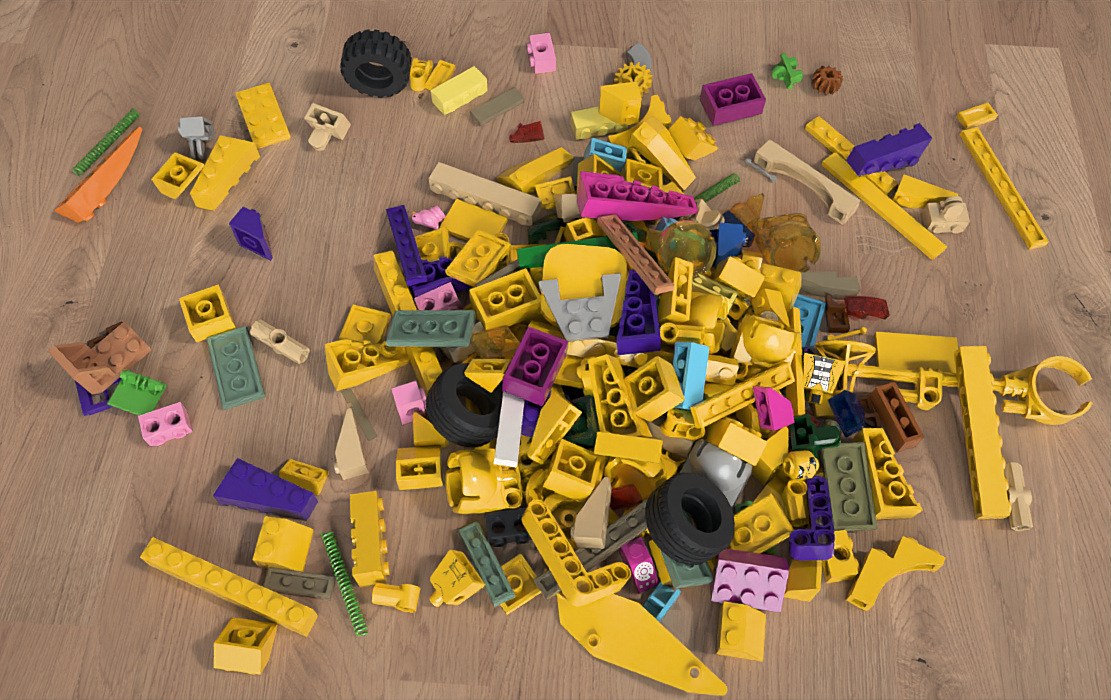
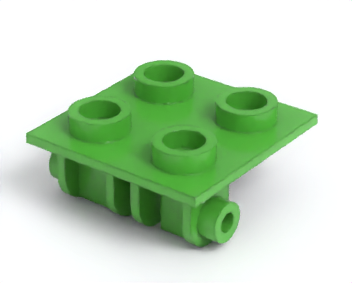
(137, 393)

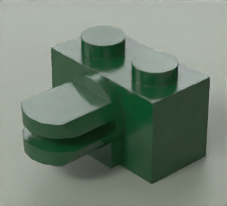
(809, 438)

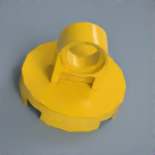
(534, 486)

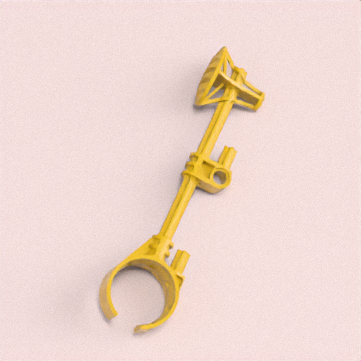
(931, 382)

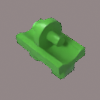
(785, 72)

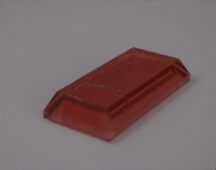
(625, 496)

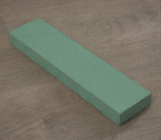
(486, 563)

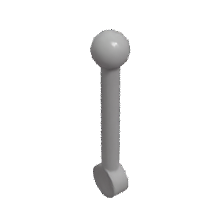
(772, 178)

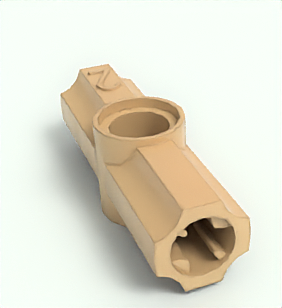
(288, 347)
(1019, 497)

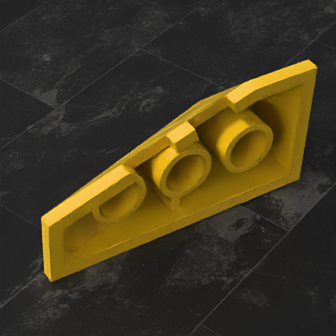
(660, 149)
(535, 170)

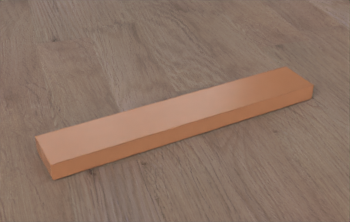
(635, 254)

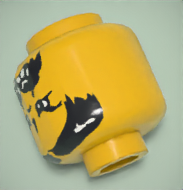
(800, 465)

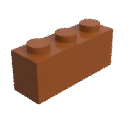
(896, 417)

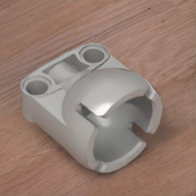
(719, 467)

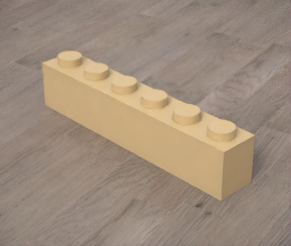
(485, 194)

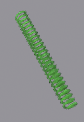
(107, 143)
(717, 186)
(329, 537)

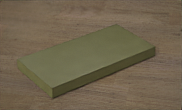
(849, 487)

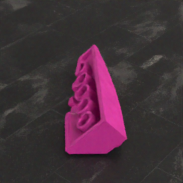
(611, 195)

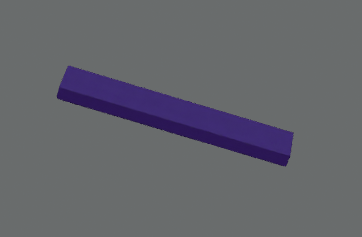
(406, 245)

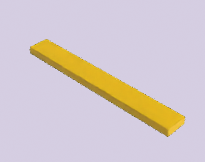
(1003, 188)
(884, 206)

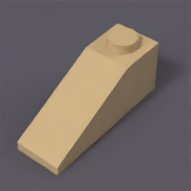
(349, 450)
(593, 518)

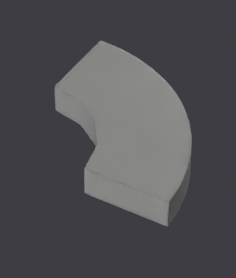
(639, 53)

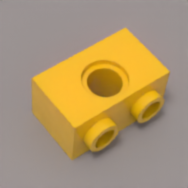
(841, 570)

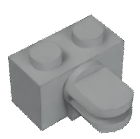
(196, 131)

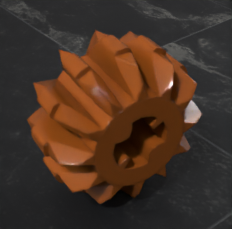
(827, 80)

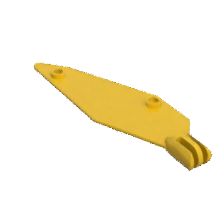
(635, 640)

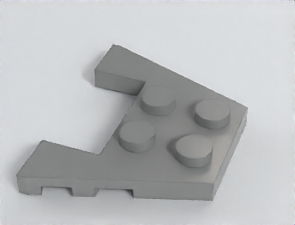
(583, 317)

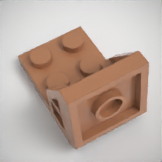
(102, 364)

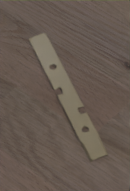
(358, 411)

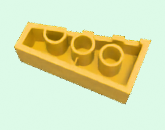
(222, 171)
(612, 399)
(890, 491)
(368, 539)

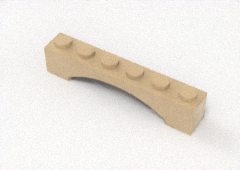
(838, 200)

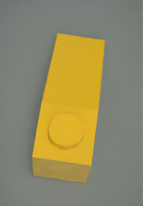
(917, 193)
(675, 304)
(552, 425)

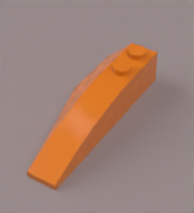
(95, 188)

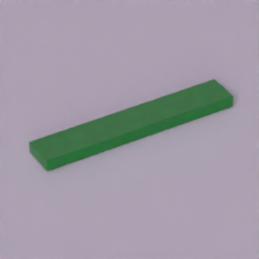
(534, 256)

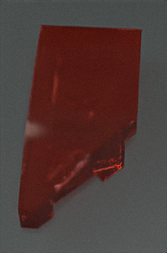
(528, 133)

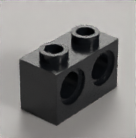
(508, 520)

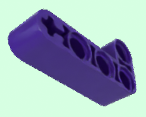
(819, 540)

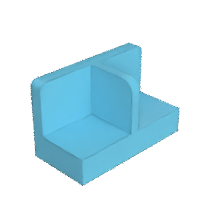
(661, 601)

